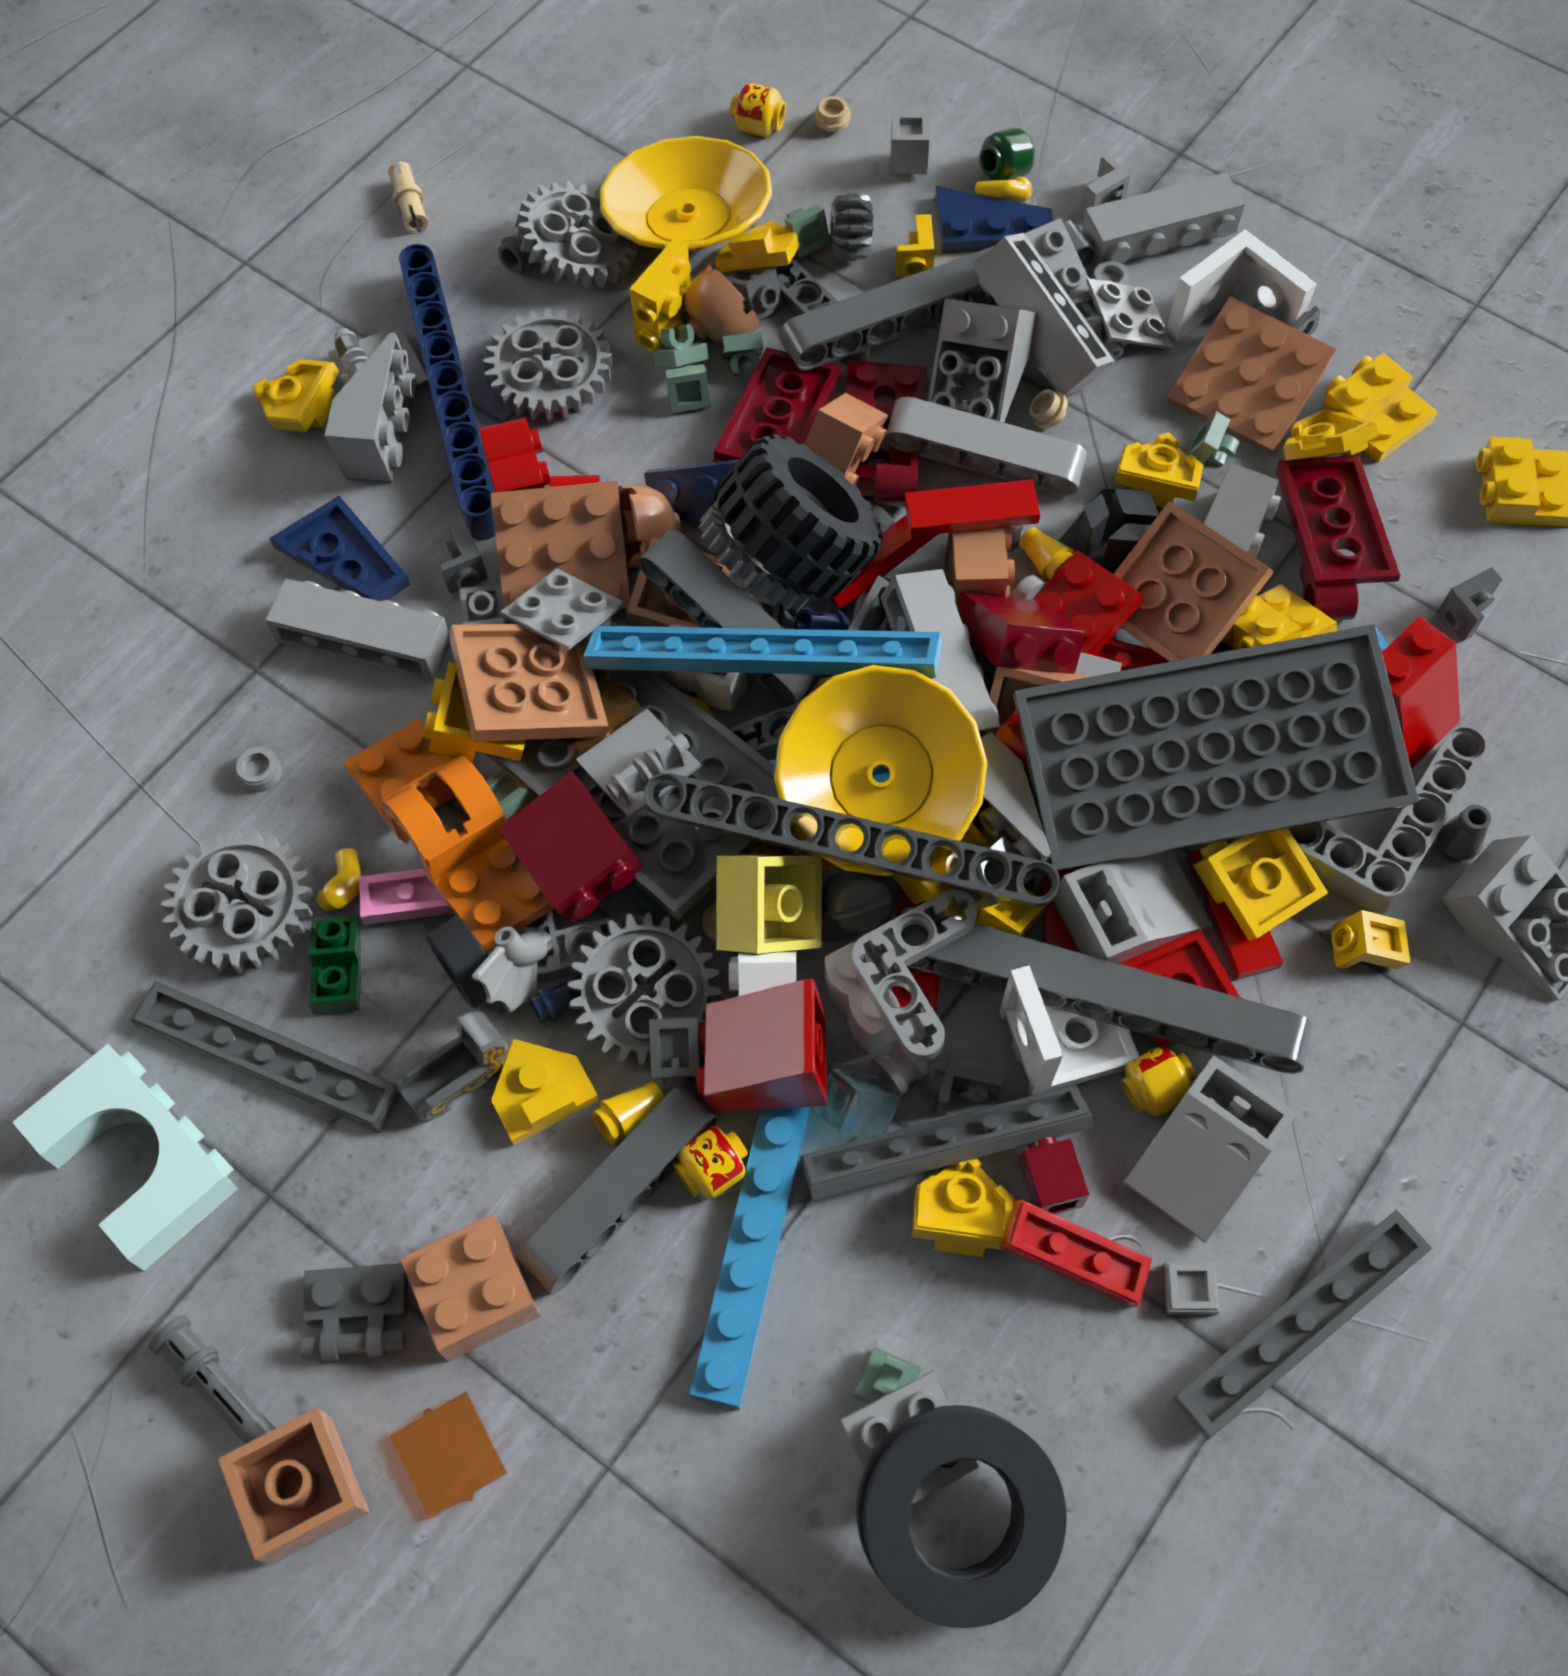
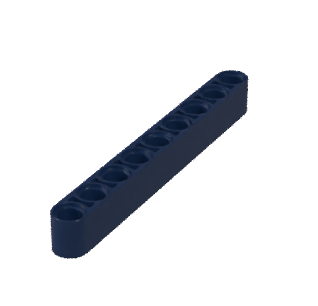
(449, 390)

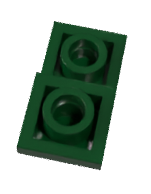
(335, 965)

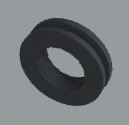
(1028, 1549)

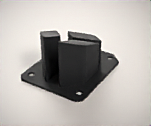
(1112, 519)

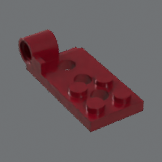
(866, 382)
(768, 394)
(1325, 573)

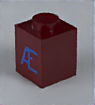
(1053, 1175)

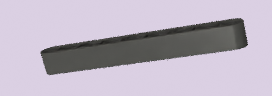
(892, 309)
(830, 826)
(1124, 996)

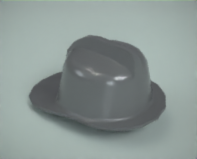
(855, 903)

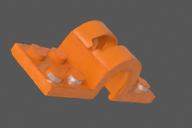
(470, 869)

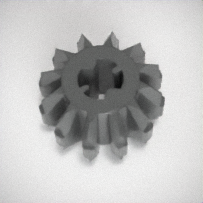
(851, 227)

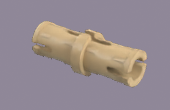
(408, 197)

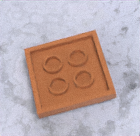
(1252, 374)
(563, 530)
(1189, 584)
(524, 685)

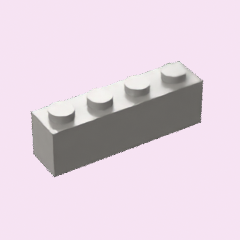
(1163, 219)
(1061, 335)
(927, 604)
(359, 629)

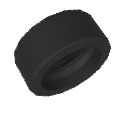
(460, 957)

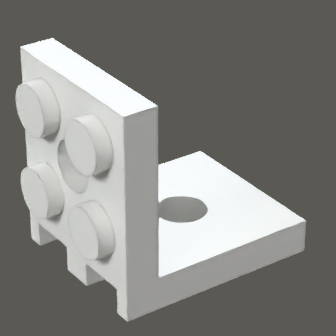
(1247, 273)
(1045, 1049)

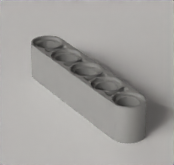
(986, 445)

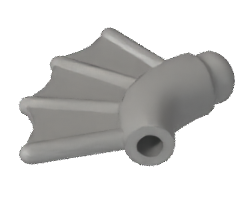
(511, 968)

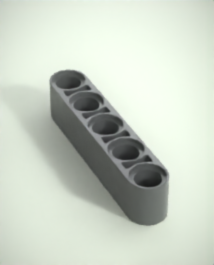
(715, 602)
(614, 1191)

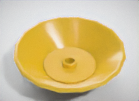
(687, 191)
(888, 722)

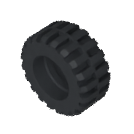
(799, 516)

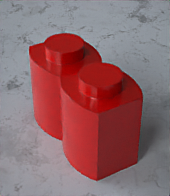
(512, 456)

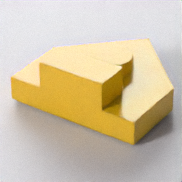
(758, 248)
(299, 396)
(1328, 434)
(1160, 469)
(539, 1089)
(961, 1210)

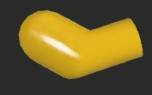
(1013, 190)
(344, 885)

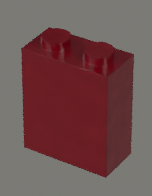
(1020, 633)
(571, 848)

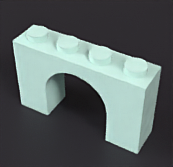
(185, 1179)

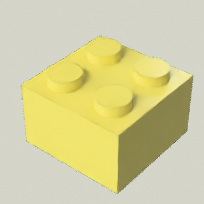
(768, 902)

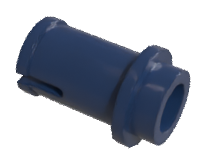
(815, 620)
(553, 1001)

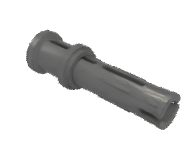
(200, 1368)

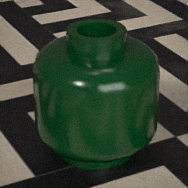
(1007, 154)

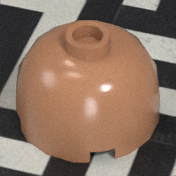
(717, 307)
(644, 516)

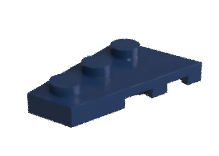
(979, 221)
(690, 487)
(343, 551)

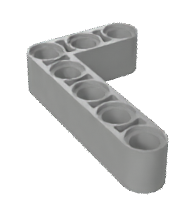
(1406, 833)

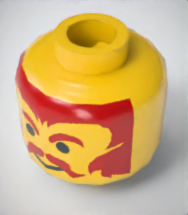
(758, 110)
(1158, 1080)
(711, 1162)

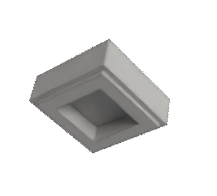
(1190, 1288)

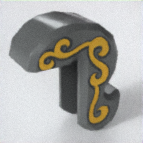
(456, 1067)

